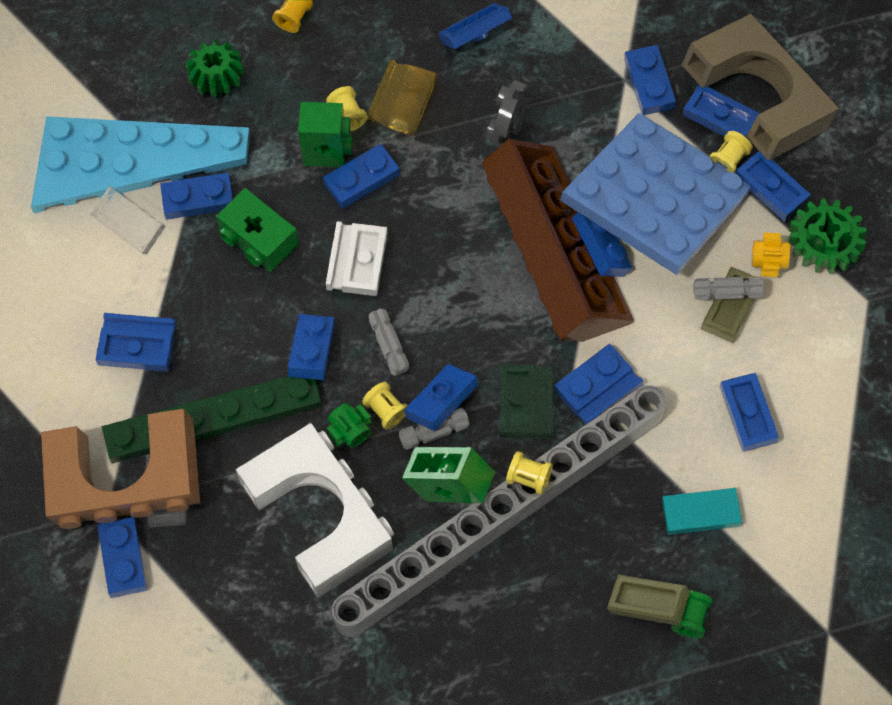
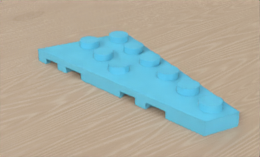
(89, 155)

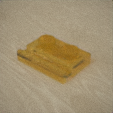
(402, 97)

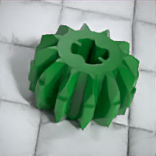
(214, 68)

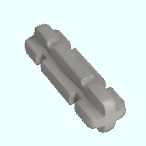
(728, 288)
(388, 342)
(412, 436)

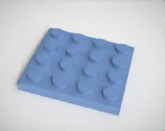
(656, 193)

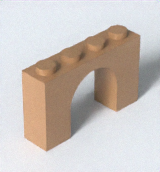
(166, 484)

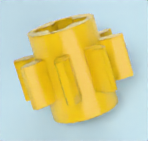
(770, 254)

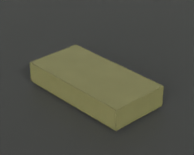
(728, 315)
(648, 599)

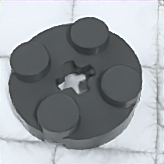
(511, 113)

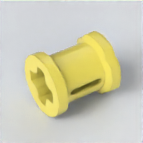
(351, 109)
(732, 150)
(385, 405)
(529, 473)

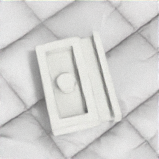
(356, 258)

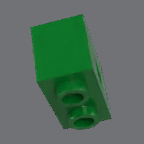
(324, 134)
(257, 231)
(448, 474)

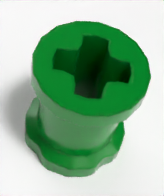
(694, 616)

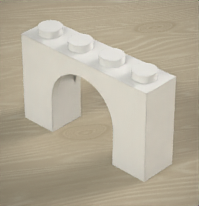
(308, 460)

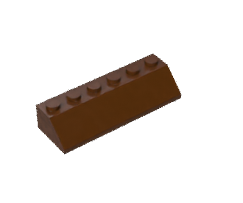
(529, 190)

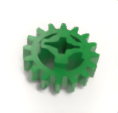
(816, 244)

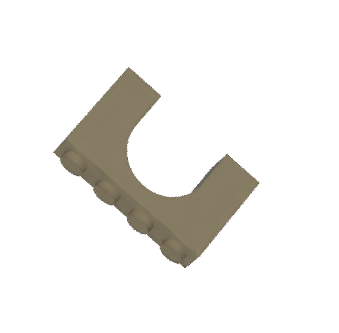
(750, 49)

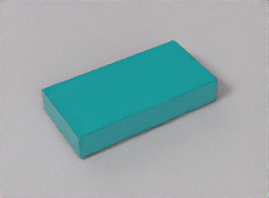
(701, 511)

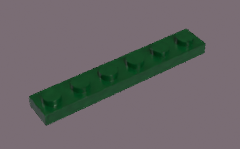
(219, 414)

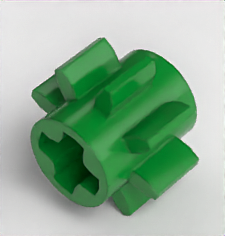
(349, 425)

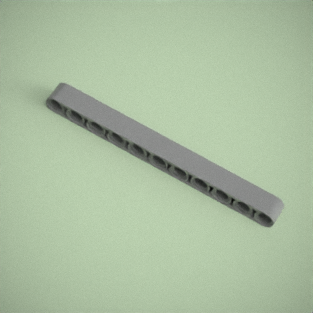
(493, 524)

